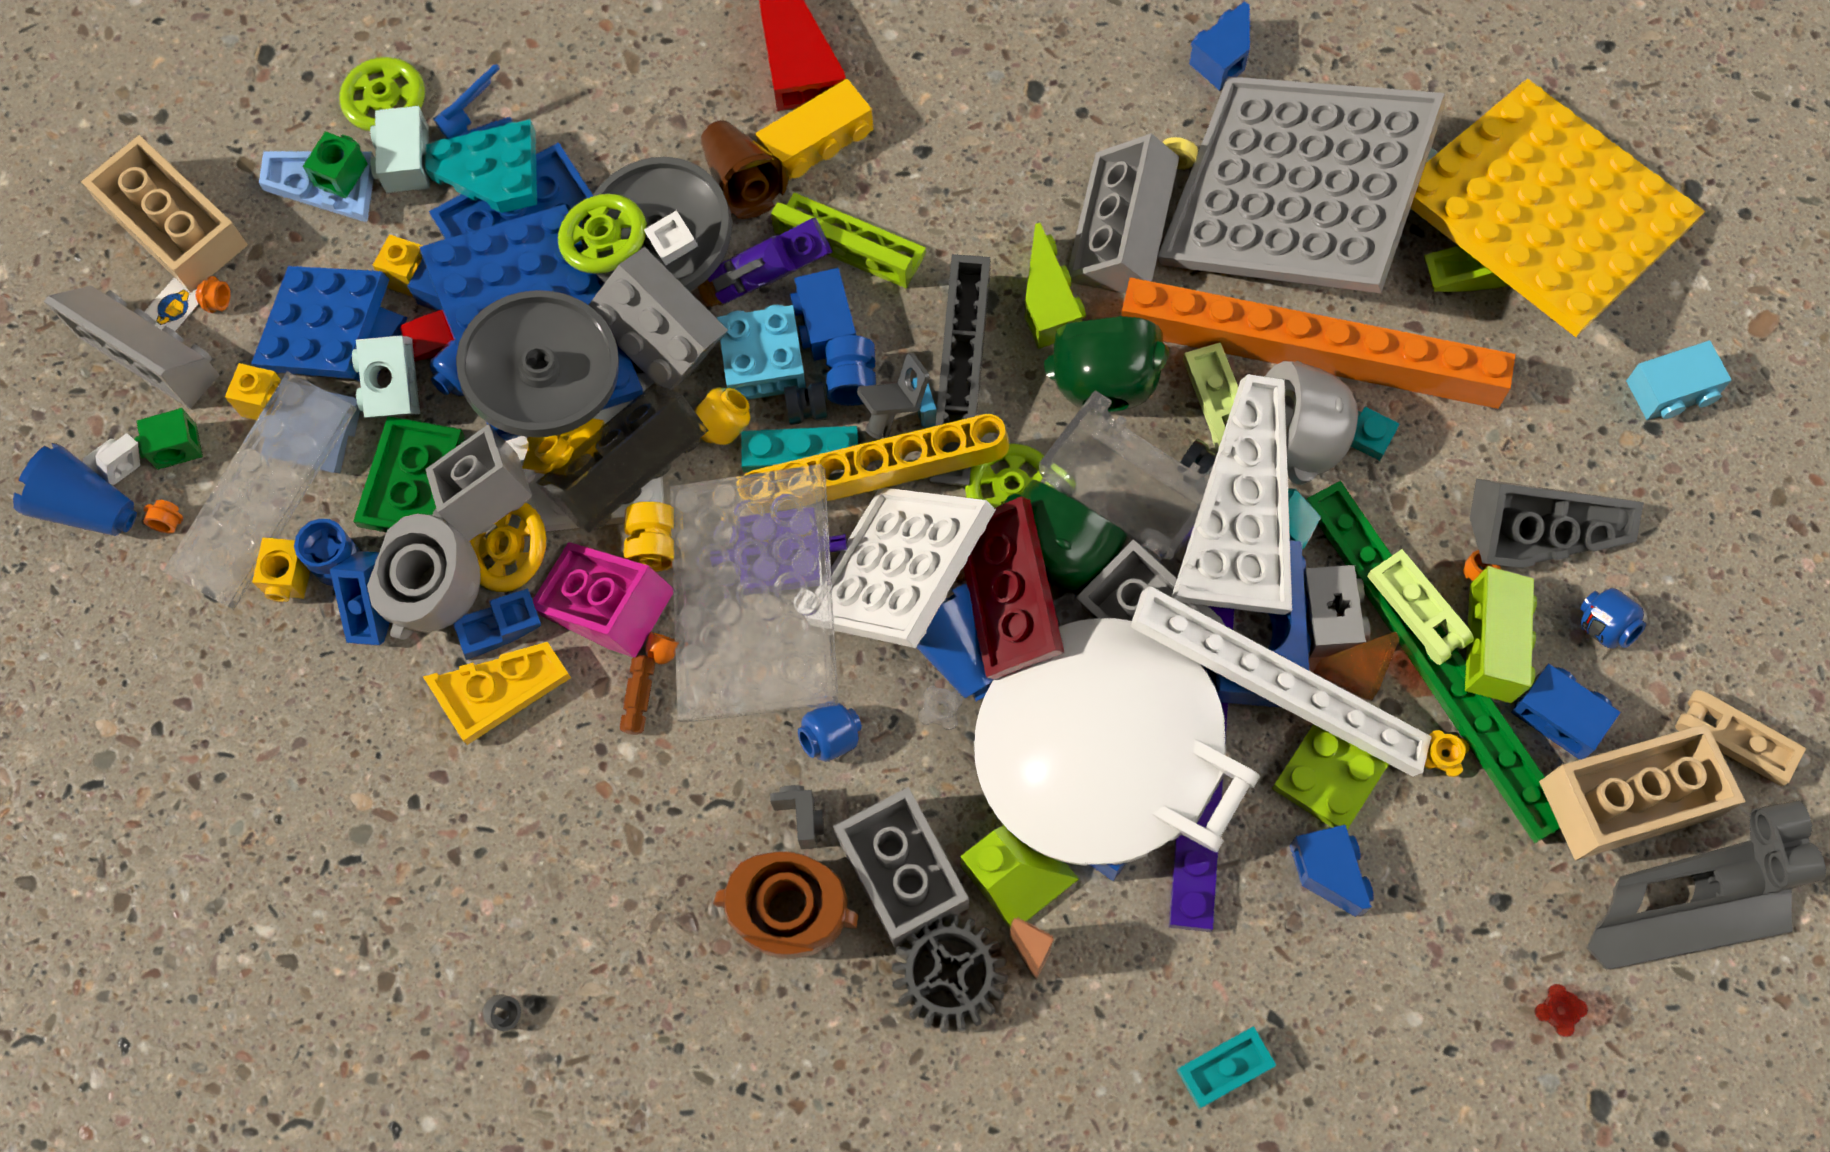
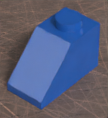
(358, 617)

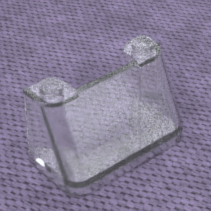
(1125, 479)

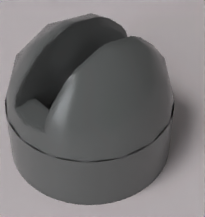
(506, 1003)

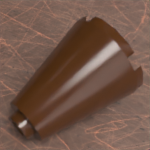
(743, 170)

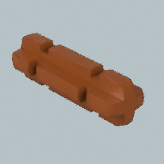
(637, 695)

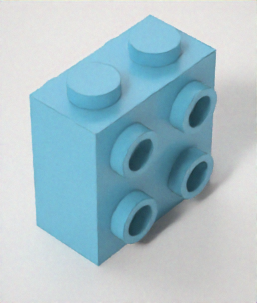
(762, 351)

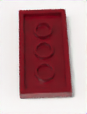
(1012, 593)

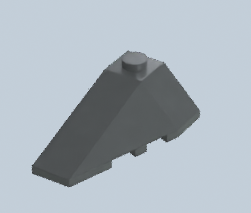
(1535, 524)

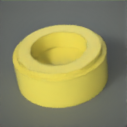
(1184, 149)

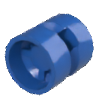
(851, 366)
(322, 546)

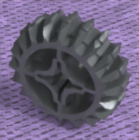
(932, 984)

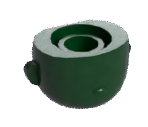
(1108, 355)
(1071, 536)

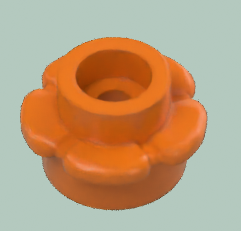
(213, 295)
(162, 516)

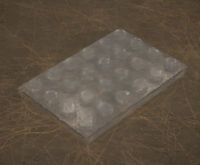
(753, 595)

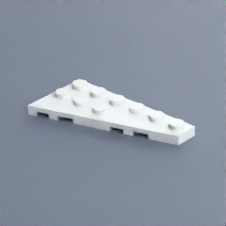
(1242, 527)

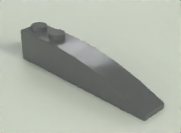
(962, 349)

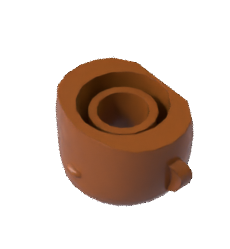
(768, 874)

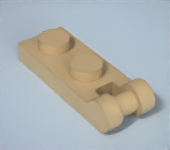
(1744, 738)

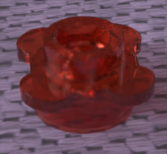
(1573, 1006)

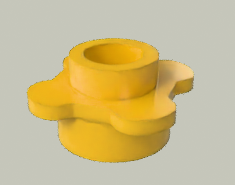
(554, 452)
(1456, 748)

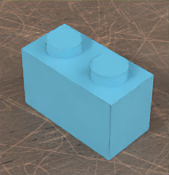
(1679, 381)

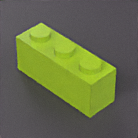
(1503, 635)

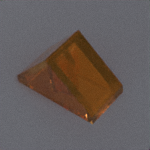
(1360, 667)

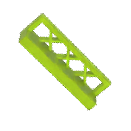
(852, 246)

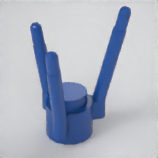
(454, 120)

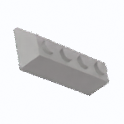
(1123, 214)
(135, 342)

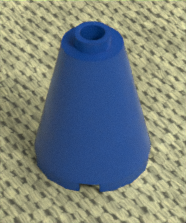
(72, 494)
(954, 646)

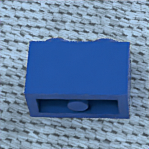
(824, 310)
(1566, 711)

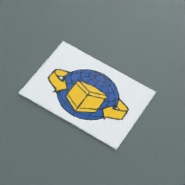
(172, 305)

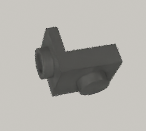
(809, 821)

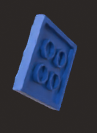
(319, 320)

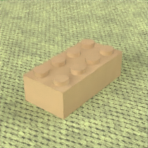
(165, 213)
(1641, 791)

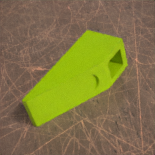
(1048, 293)

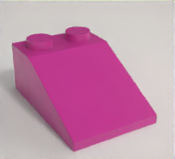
(603, 598)

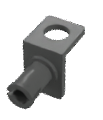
(894, 398)

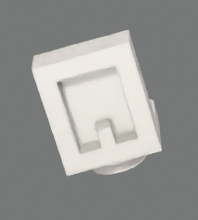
(114, 459)

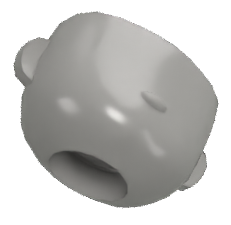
(1318, 419)
(405, 555)

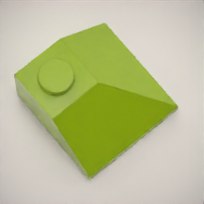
(1015, 875)

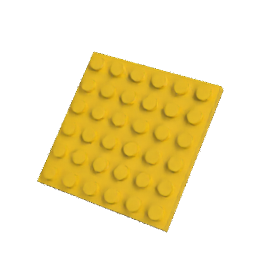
(1552, 206)

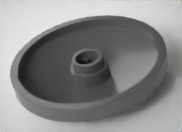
(670, 185)
(537, 363)

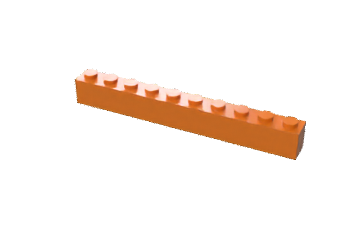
(1324, 342)

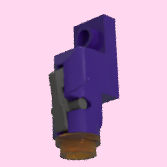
(765, 263)

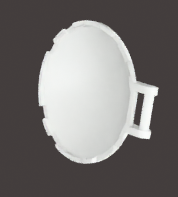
(1107, 748)

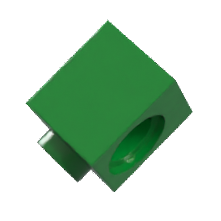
(335, 164)
(168, 439)

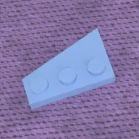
(284, 175)

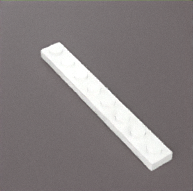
(1280, 681)

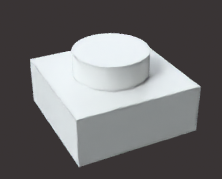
(671, 237)

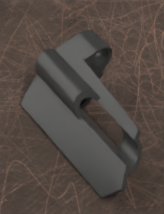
(1737, 894)

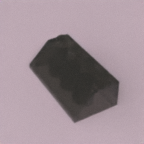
(631, 452)

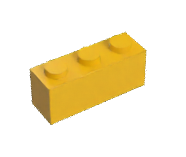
(818, 129)

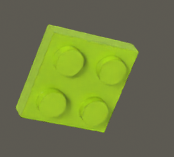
(1329, 777)

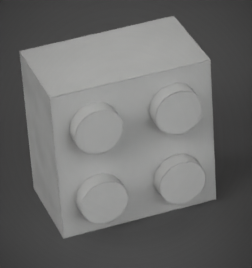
(478, 483)

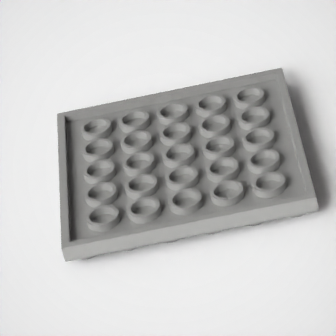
(1304, 182)

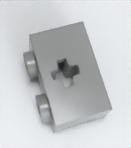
(1337, 588)

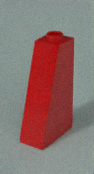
(797, 53)

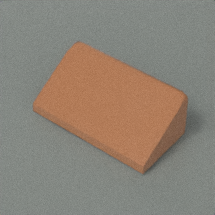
(1031, 944)

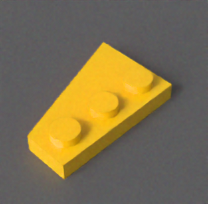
(493, 691)

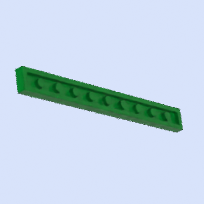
(1472, 714)

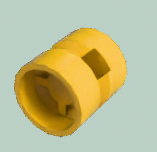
(649, 534)

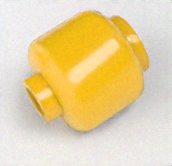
(724, 414)

